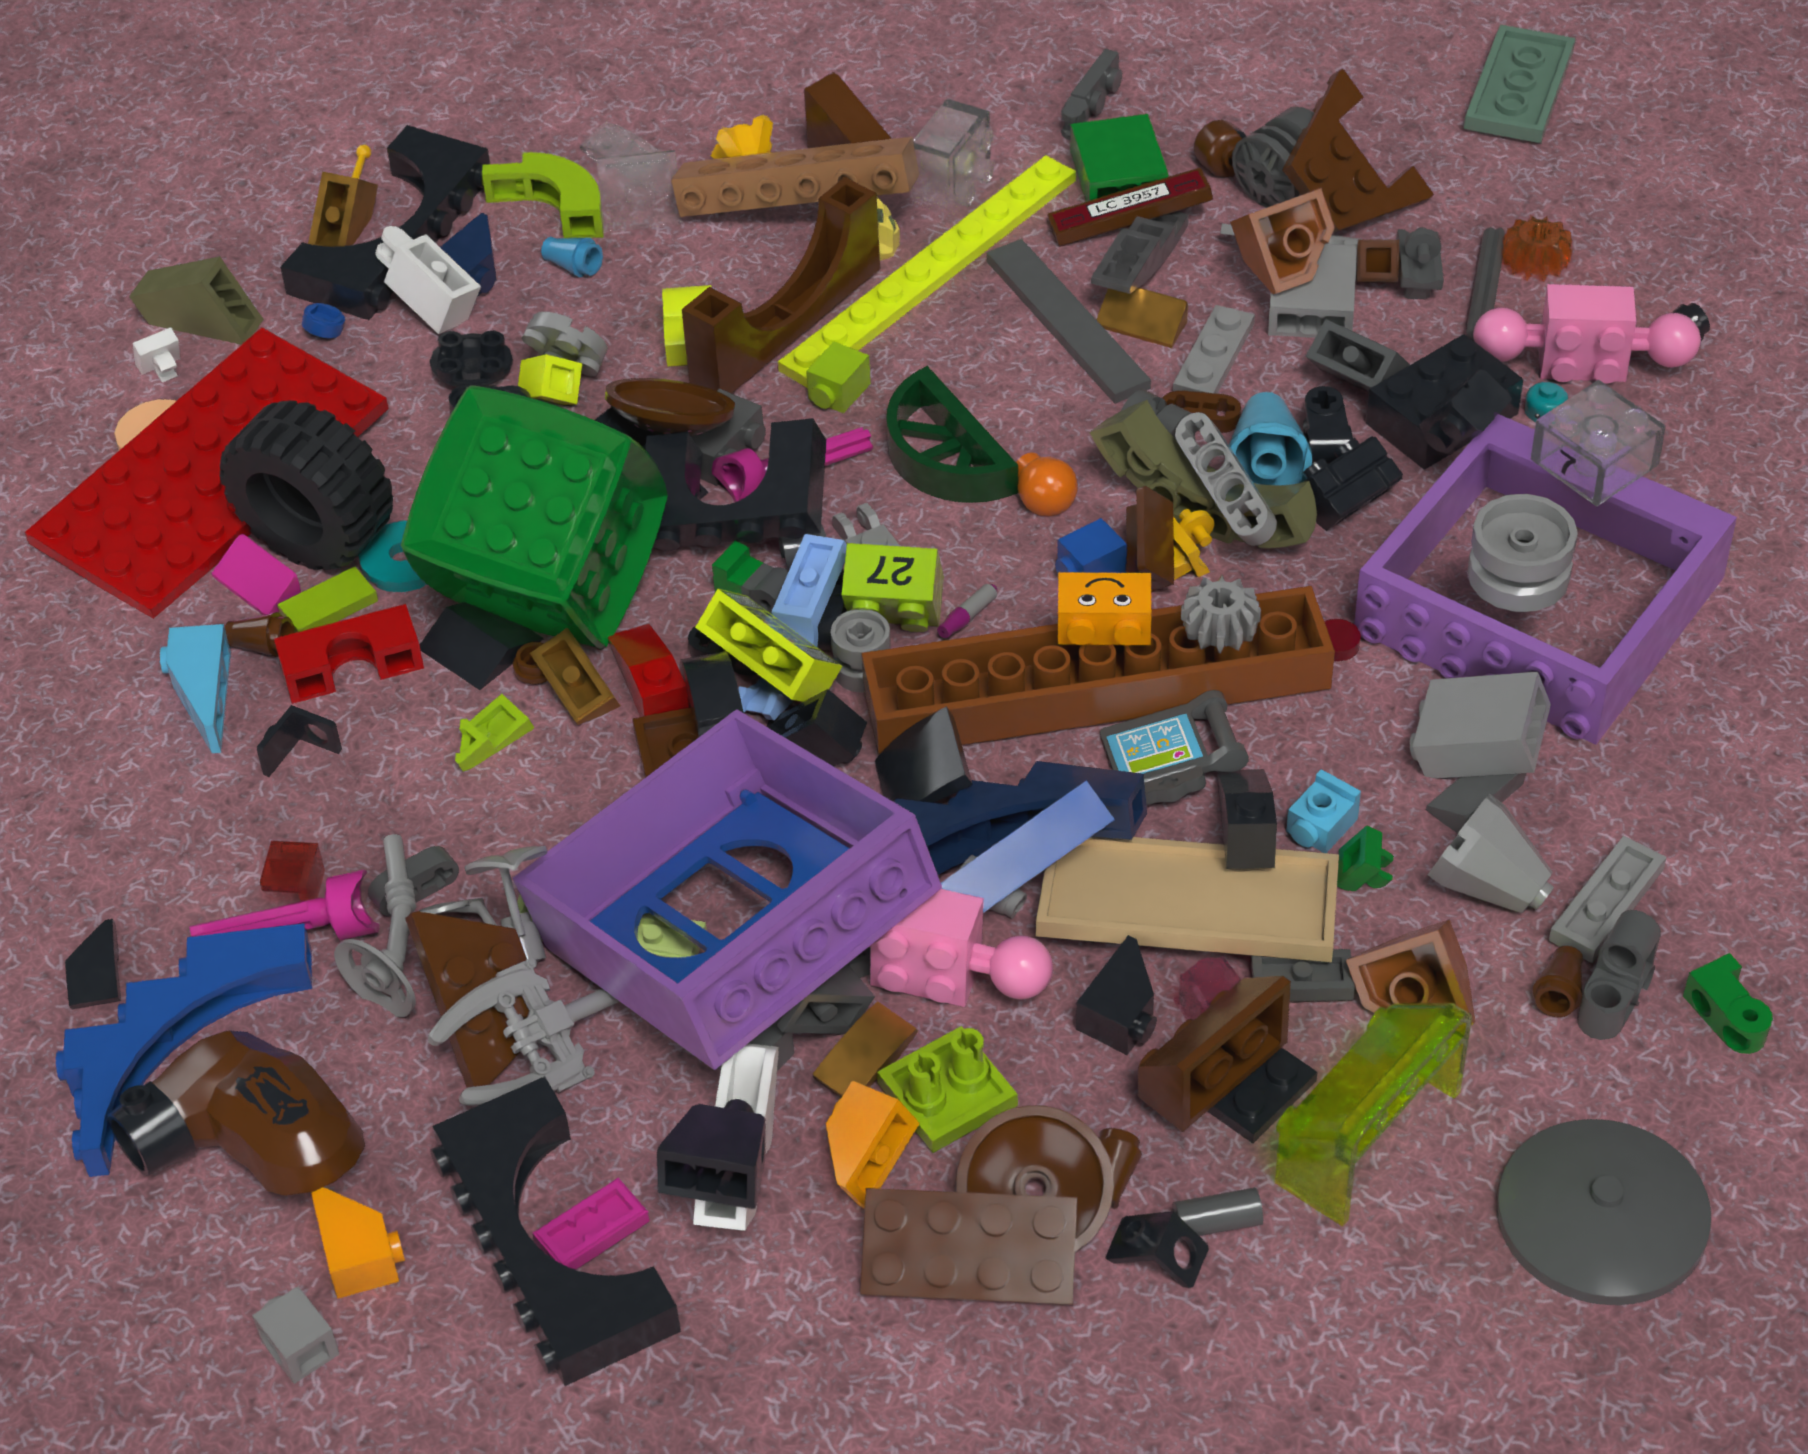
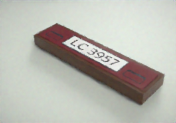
(1124, 206)

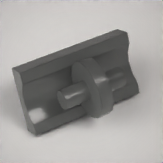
(1419, 262)

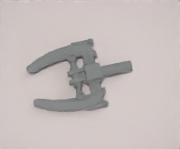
(545, 1024)

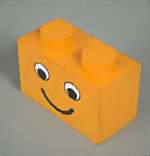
(1104, 608)

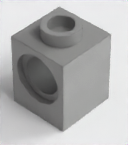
(295, 1334)

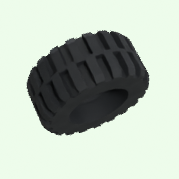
(306, 485)

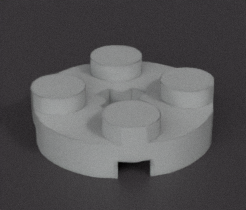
(552, 335)

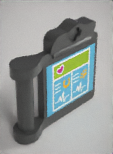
(1170, 748)

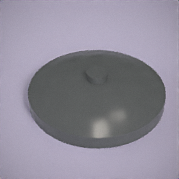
(1603, 1212)

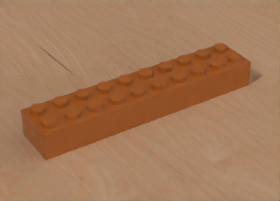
(1033, 685)

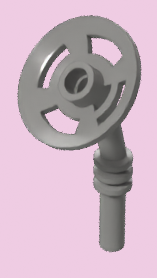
(384, 968)

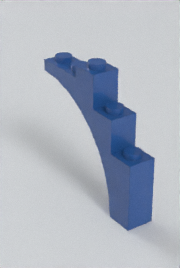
(161, 1014)

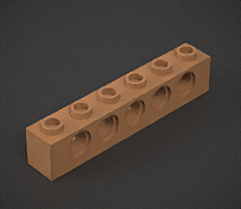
(793, 176)

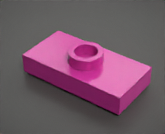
(592, 1225)

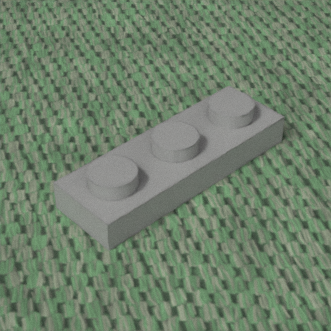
(1214, 350)
(1609, 892)

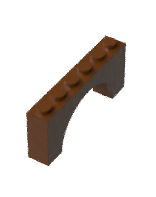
(843, 253)

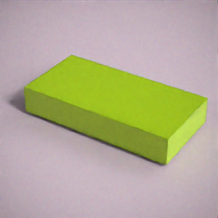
(329, 600)

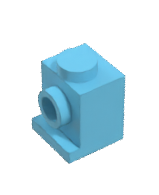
(1323, 812)

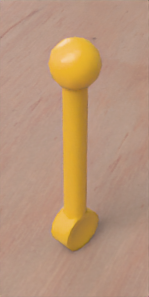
(363, 152)

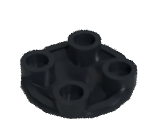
(471, 358)

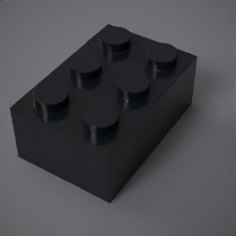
(1410, 395)

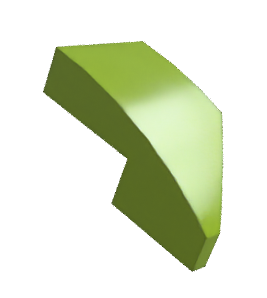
(490, 732)

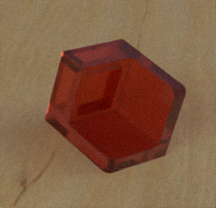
(293, 869)

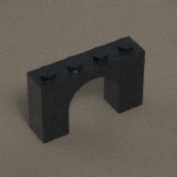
(781, 506)

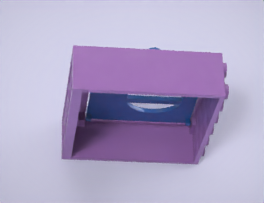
(736, 786)

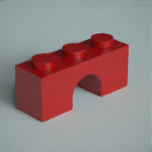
(379, 637)

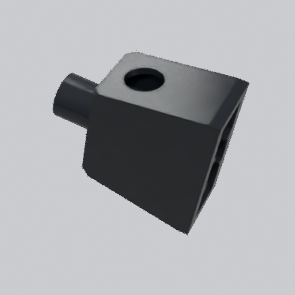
(715, 1155)

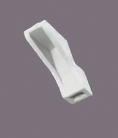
(751, 1078)

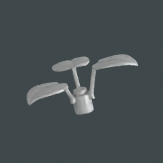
(525, 928)

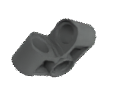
(1620, 974)

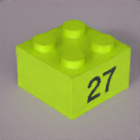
(895, 582)

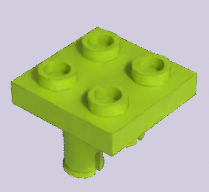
(949, 1087)

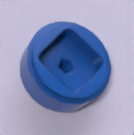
(323, 320)

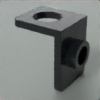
(288, 731)
(1154, 1238)

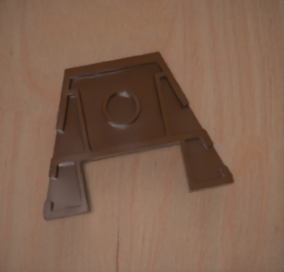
(1332, 161)

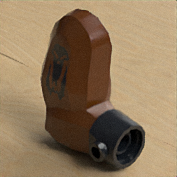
(252, 1101)

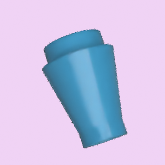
(575, 255)

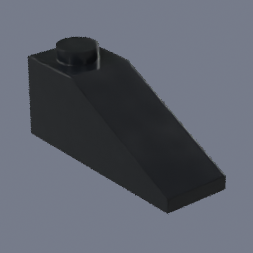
(1247, 819)

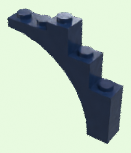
(991, 811)

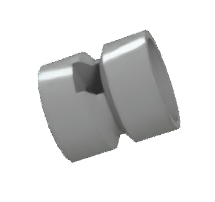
(854, 634)

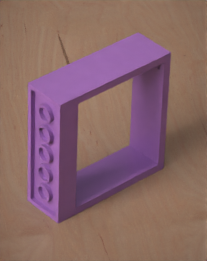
(1466, 643)

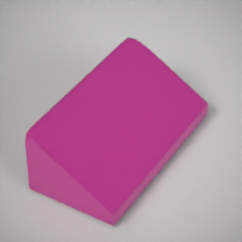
(256, 576)

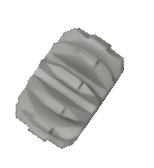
(1220, 613)

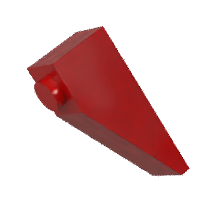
(649, 671)

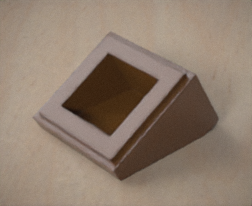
(1377, 261)

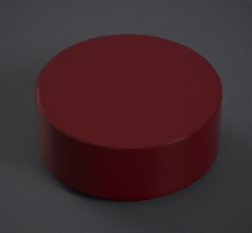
(1344, 638)

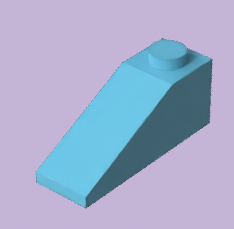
(199, 674)

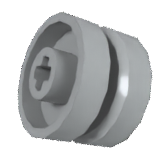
(1522, 552)

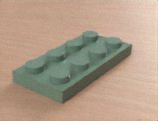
(1520, 83)

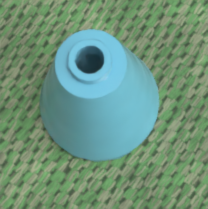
(1270, 442)

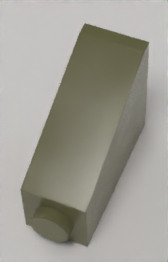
(197, 300)

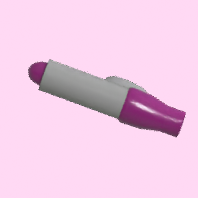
(964, 614)

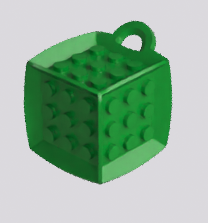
(535, 515)

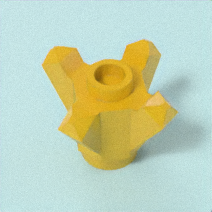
(744, 139)

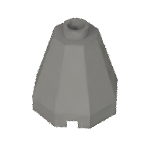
(1494, 861)

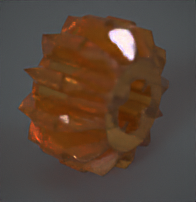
(1537, 247)

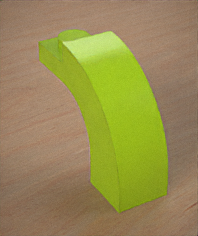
(550, 181)

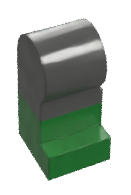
(747, 576)

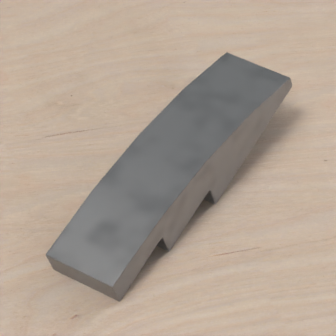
(1139, 251)

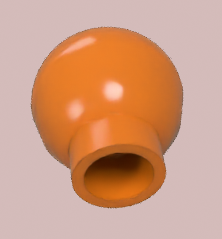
(1046, 484)

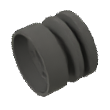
(1263, 153)

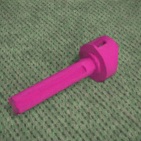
(744, 471)
(340, 908)

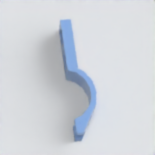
(801, 609)

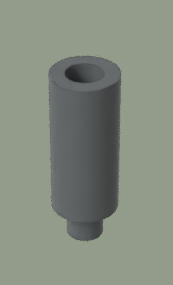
(1221, 1211)

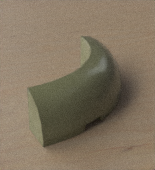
(1150, 456)

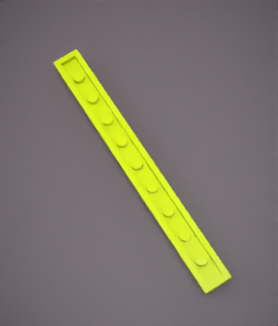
(933, 265)

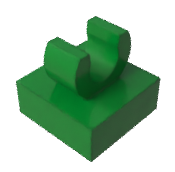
(1362, 861)

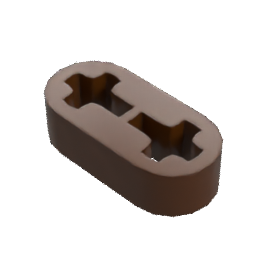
(1209, 405)

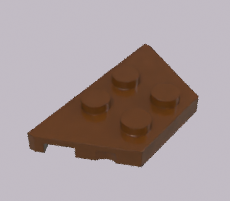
(456, 960)

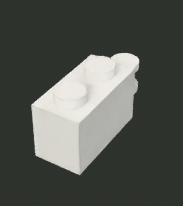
(427, 279)

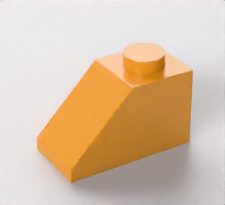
(867, 1138)
(356, 1244)

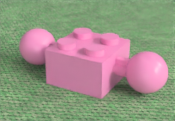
(1588, 334)
(941, 950)

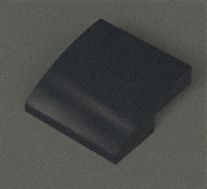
(924, 761)

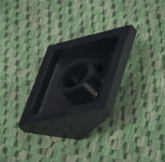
(475, 643)

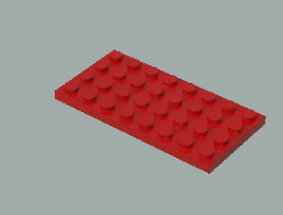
(157, 507)

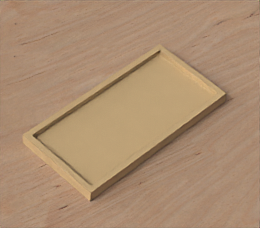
(1189, 900)

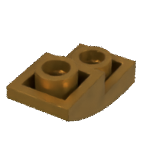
(865, 1048)

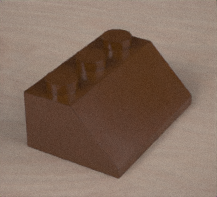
(1216, 1050)

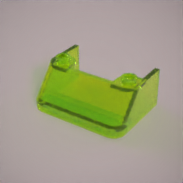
(1364, 1095)

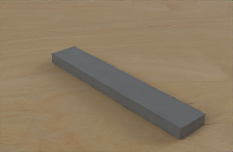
(1068, 321)

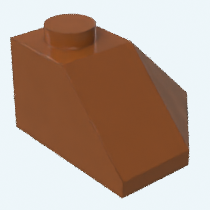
(1285, 240)
(1414, 969)

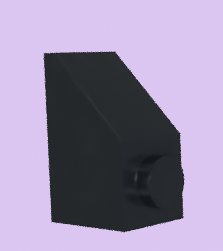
(823, 728)
(1119, 1001)

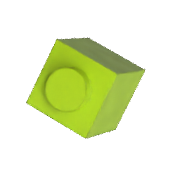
(838, 377)

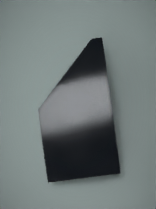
(93, 969)

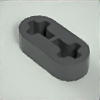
(427, 870)

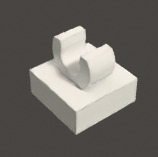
(158, 354)

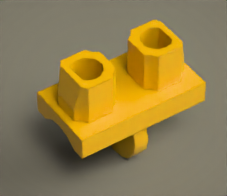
(1193, 529)

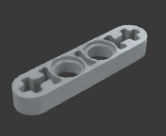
(1222, 480)

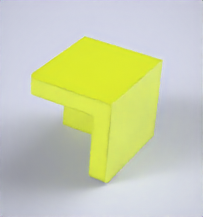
(551, 379)

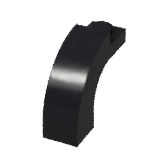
(710, 688)

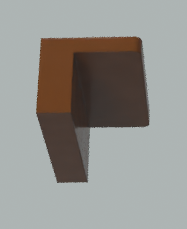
(1151, 537)

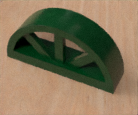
(993, 470)

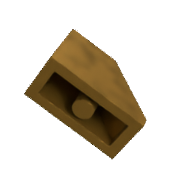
(341, 210)

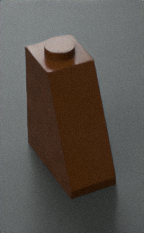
(837, 115)

